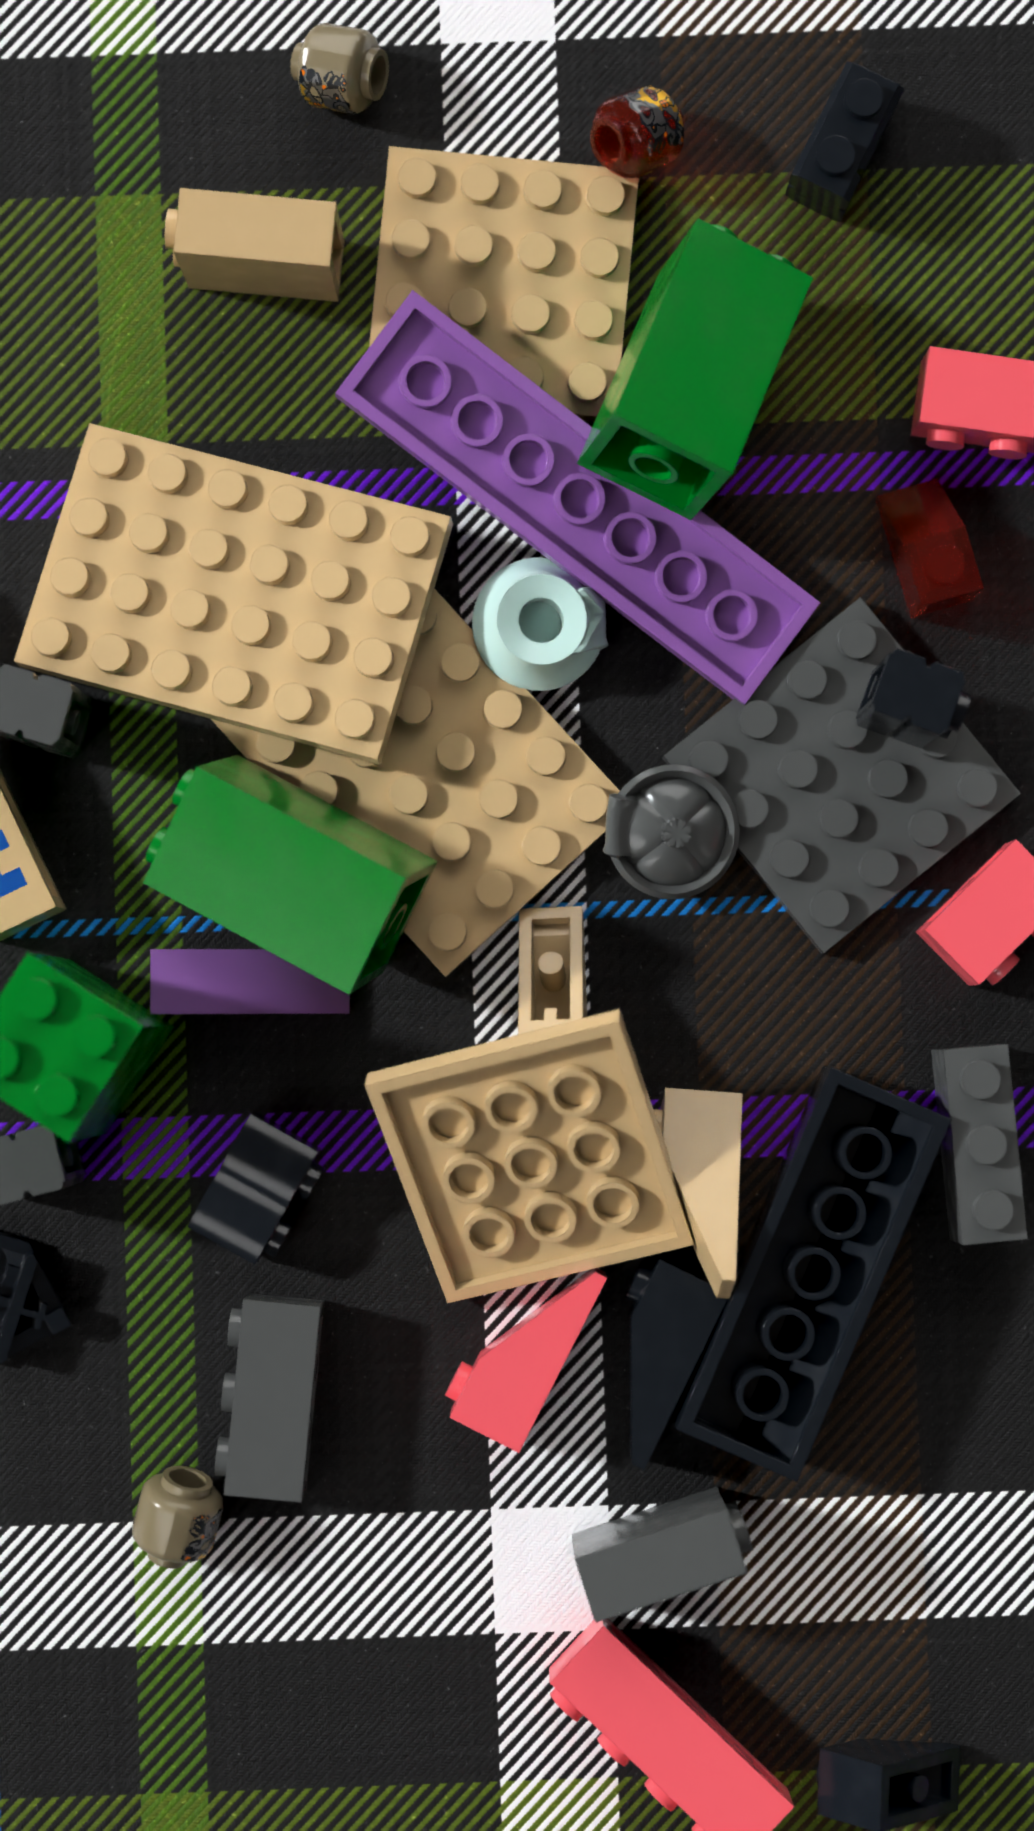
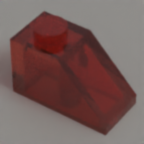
(929, 548)

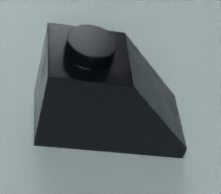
(887, 1782)

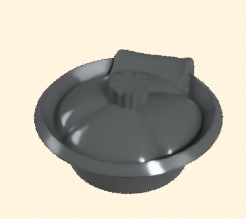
(671, 831)

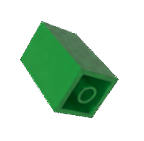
(696, 370)
(287, 871)
(72, 1046)

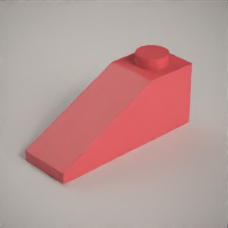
(518, 1369)

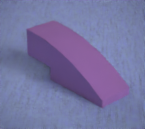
(237, 984)

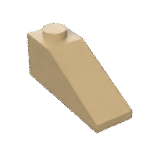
(551, 967)
(704, 1155)

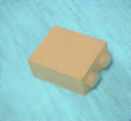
(257, 244)

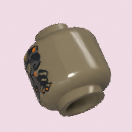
(340, 68)
(177, 1516)

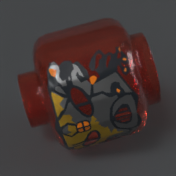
(637, 132)

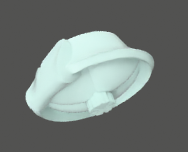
(538, 625)

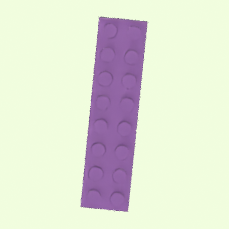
(518, 460)

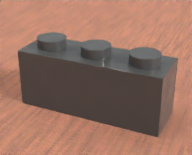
(979, 1144)
(270, 1397)

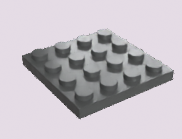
(829, 807)

